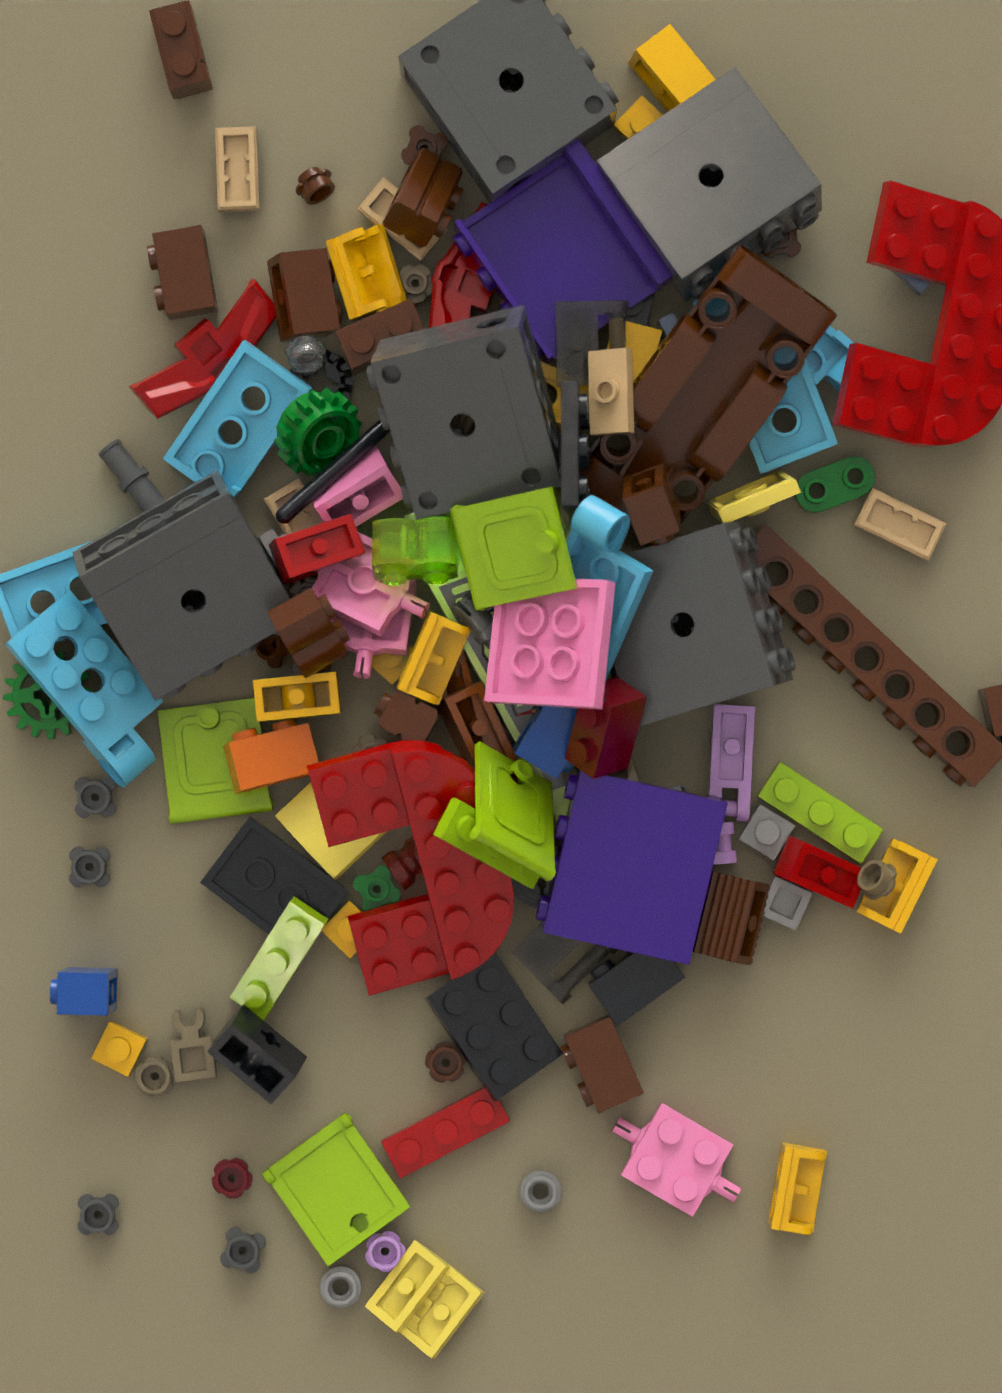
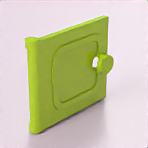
(513, 548)
(197, 765)
(514, 815)
(333, 1181)

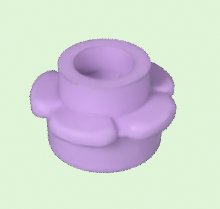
(376, 1258)

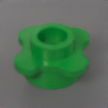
(382, 878)

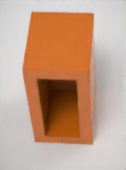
(270, 757)

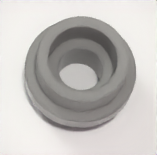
(540, 1204)
(336, 1299)

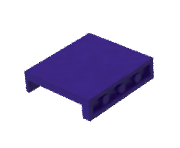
(561, 241)
(632, 866)

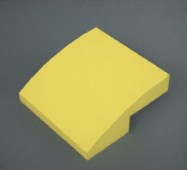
(305, 825)
(424, 1299)

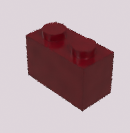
(606, 737)

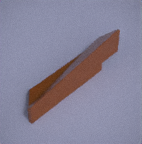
(470, 717)

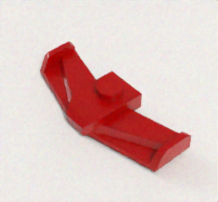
(457, 288)
(206, 353)

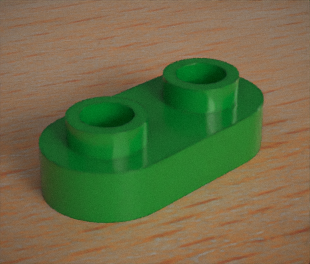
(835, 484)

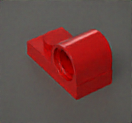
(316, 548)
(819, 871)

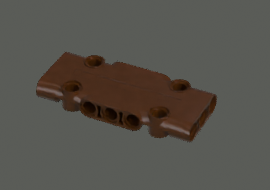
(713, 381)

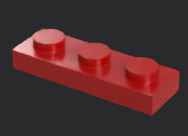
(444, 1131)

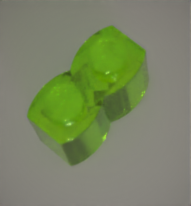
(414, 550)

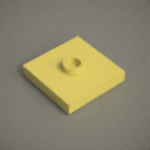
(753, 497)

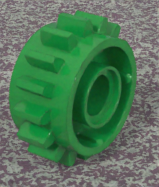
(316, 430)

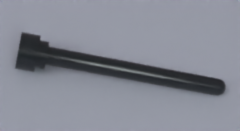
(331, 473)

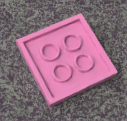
(552, 648)

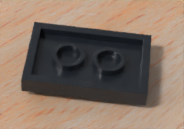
(574, 448)
(263, 874)
(494, 1027)

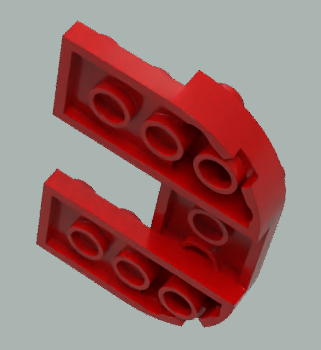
(962, 384)
(466, 900)

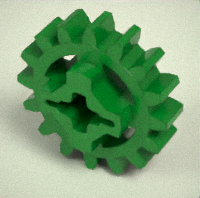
(49, 715)

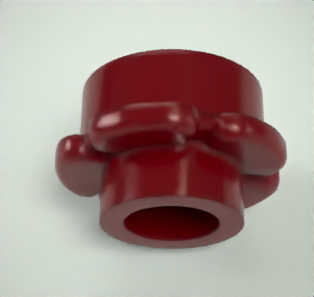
(239, 1169)

